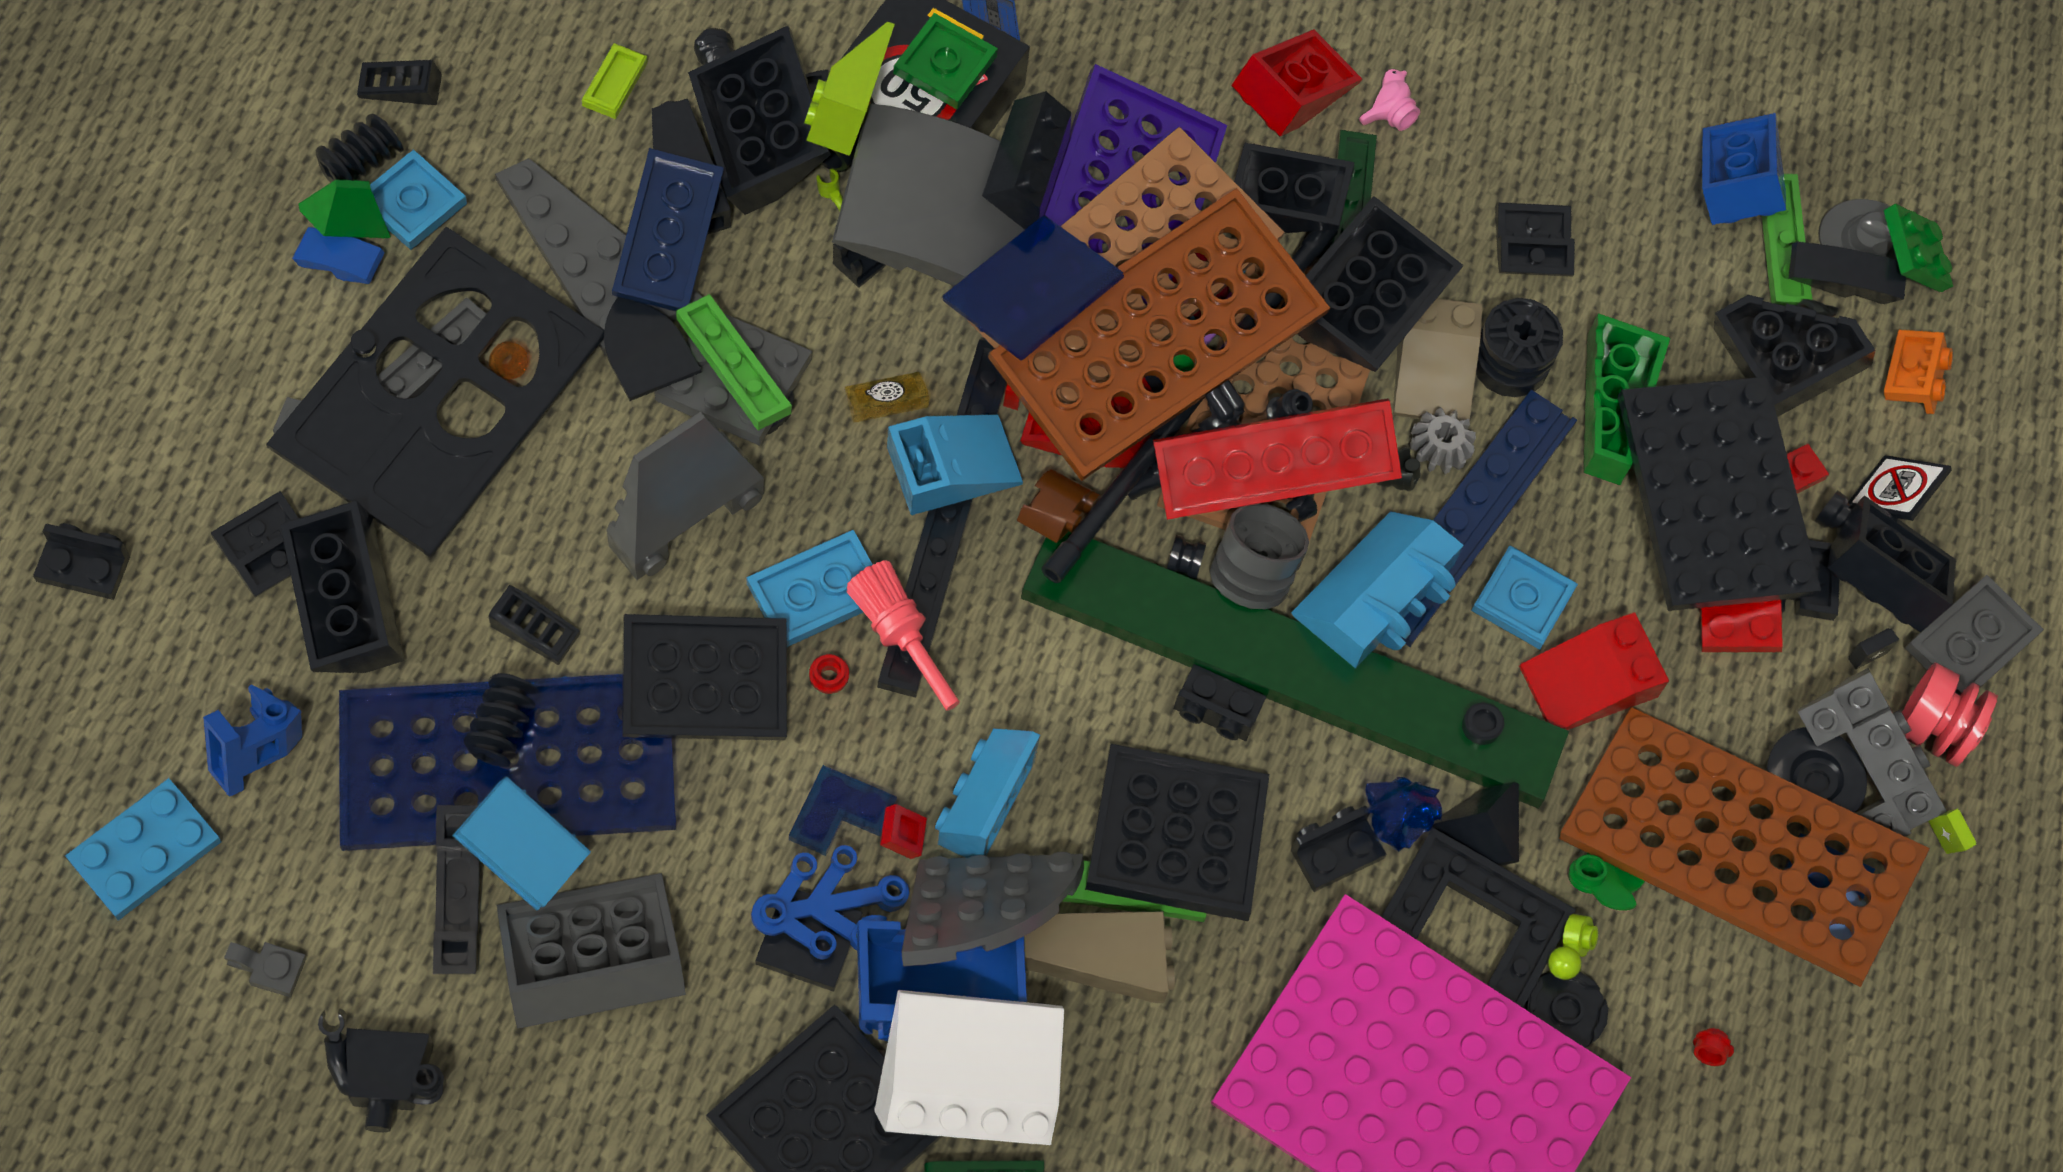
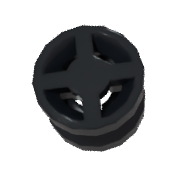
(1186, 557)

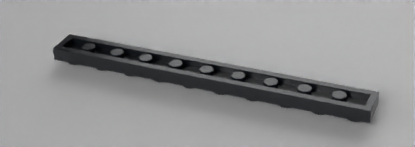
(941, 536)

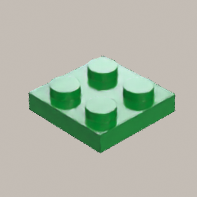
(945, 61)
(1918, 248)

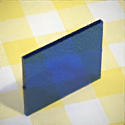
(1032, 287)

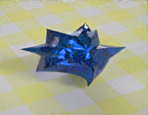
(1402, 811)

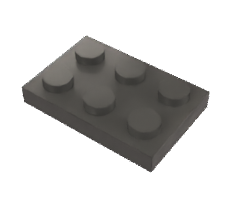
(1976, 635)

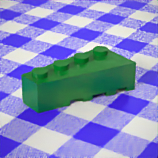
(1617, 359)

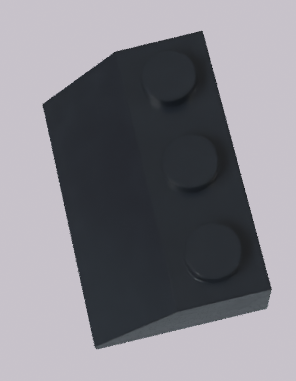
(1029, 158)
(1893, 565)

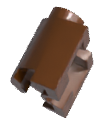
(1057, 506)

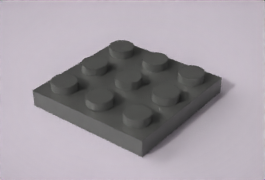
(709, 395)

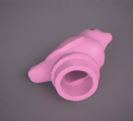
(1393, 103)

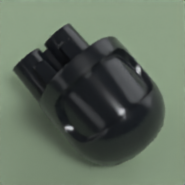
(1225, 408)

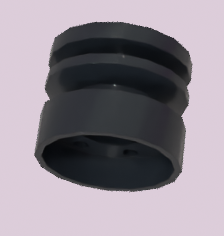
(1518, 347)

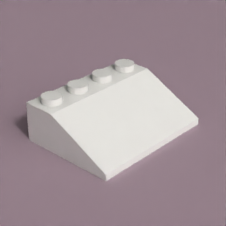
(972, 1068)

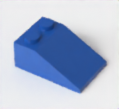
(1743, 169)

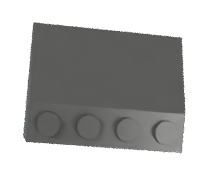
(590, 951)

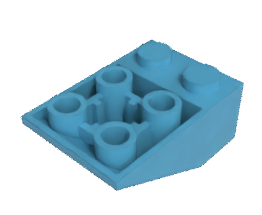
(951, 459)

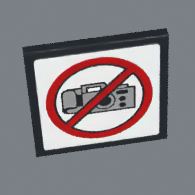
(1902, 485)

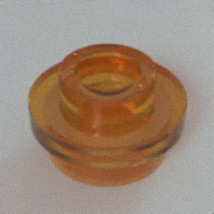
(515, 366)

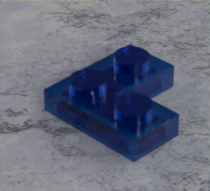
(836, 800)

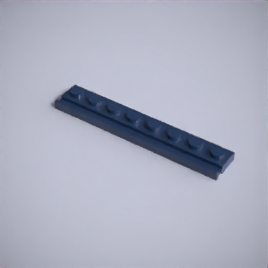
(1496, 486)

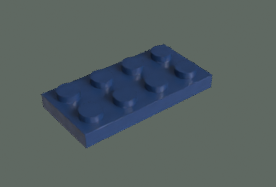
(667, 230)

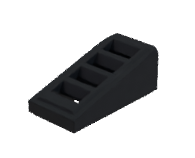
(423, 85)
(512, 629)

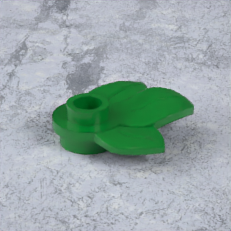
(1606, 882)

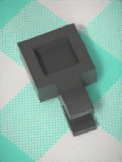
(272, 969)

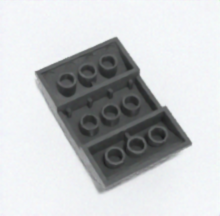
(920, 196)

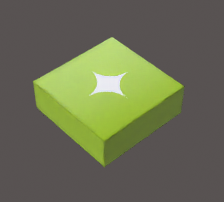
(1952, 832)

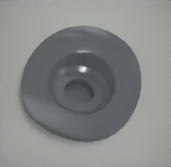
(1859, 227)

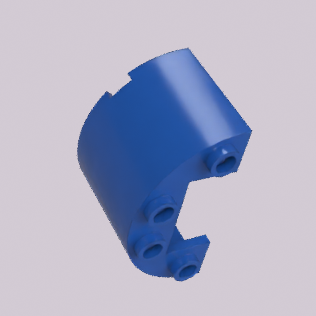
(974, 974)

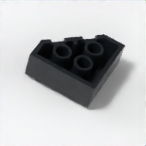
(1792, 347)

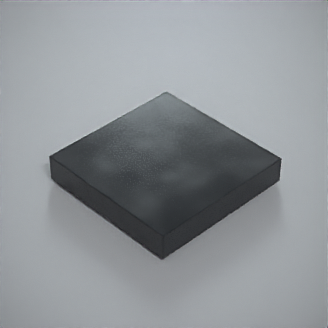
(795, 960)

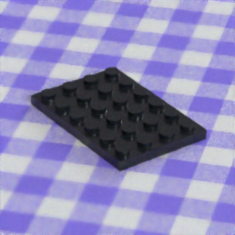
(1718, 493)

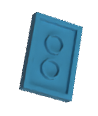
(811, 587)
(143, 849)

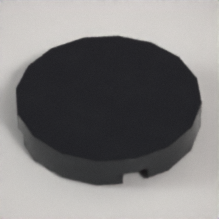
(1548, 1004)

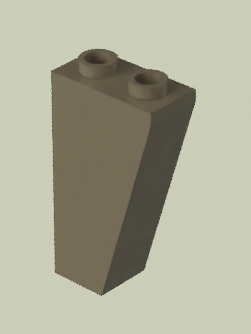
(1105, 952)

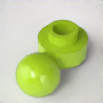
(1577, 941)

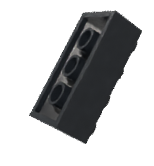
(342, 591)

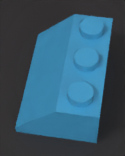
(987, 791)

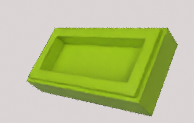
(614, 81)

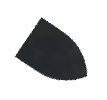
(645, 349)

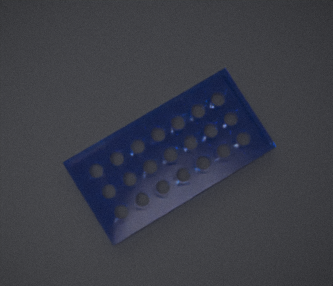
(444, 705)

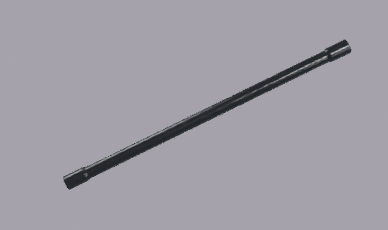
(1070, 550)

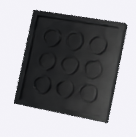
(1178, 832)
(816, 1108)

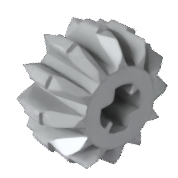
(1440, 453)

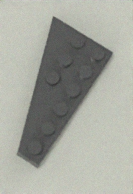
(571, 237)

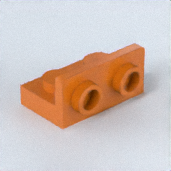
(1918, 368)

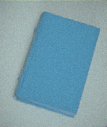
(521, 843)

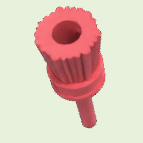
(897, 621)

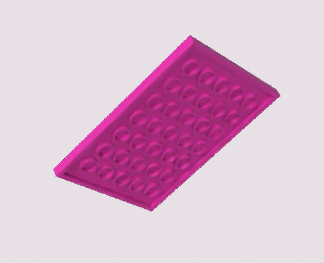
(1412, 1065)

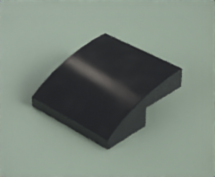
(1534, 239)
(256, 543)

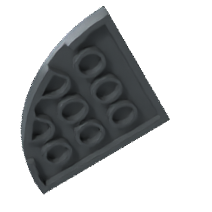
(984, 902)

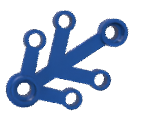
(823, 904)

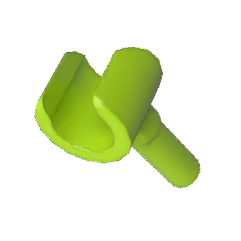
(831, 189)

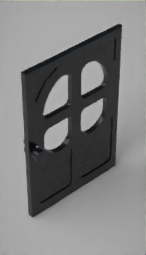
(393, 448)

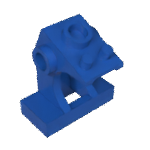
(244, 749)

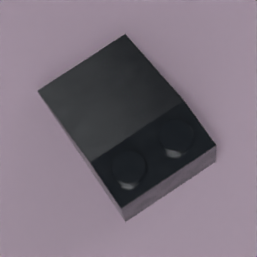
(1295, 187)

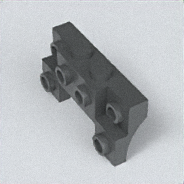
(1881, 742)

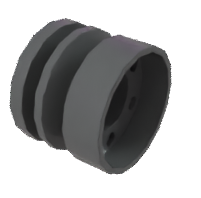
(1259, 556)

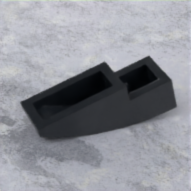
(1847, 272)

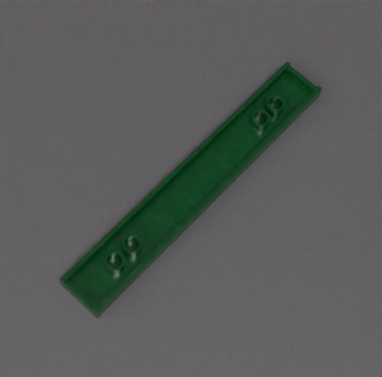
(1295, 667)

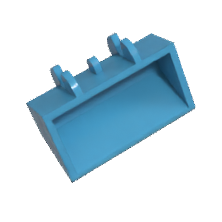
(1379, 585)

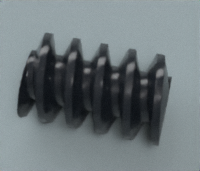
(357, 148)
(498, 719)

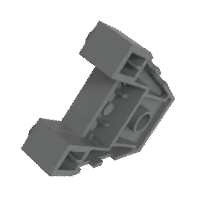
(676, 487)

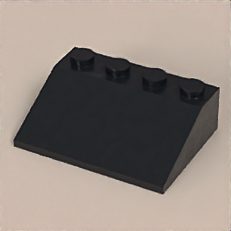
(756, 118)
(1377, 285)

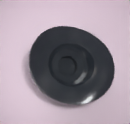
(1825, 770)

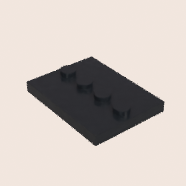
(704, 677)

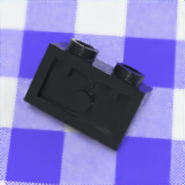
(82, 561)
(1219, 703)
(1337, 848)

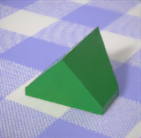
(345, 210)

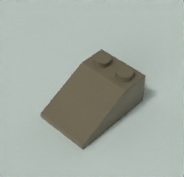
(1439, 361)

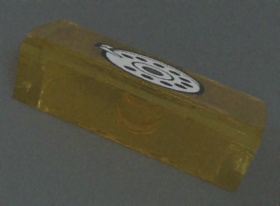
(887, 397)

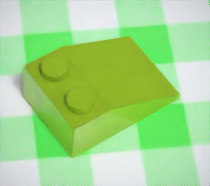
(847, 94)

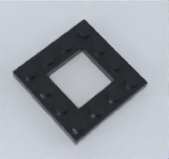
(1535, 912)

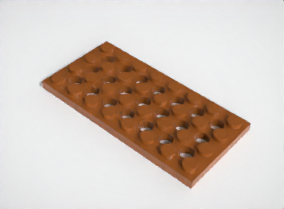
(1180, 388)
(1735, 901)

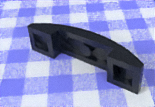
(456, 896)

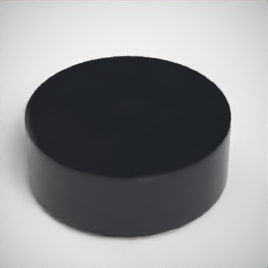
(1483, 723)

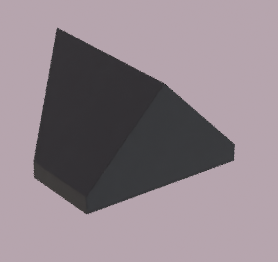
(1487, 823)

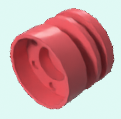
(1949, 716)

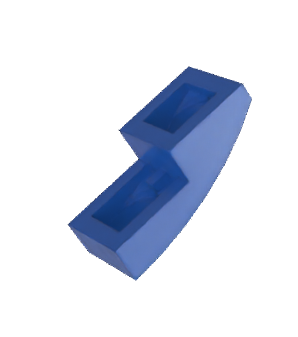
(343, 256)

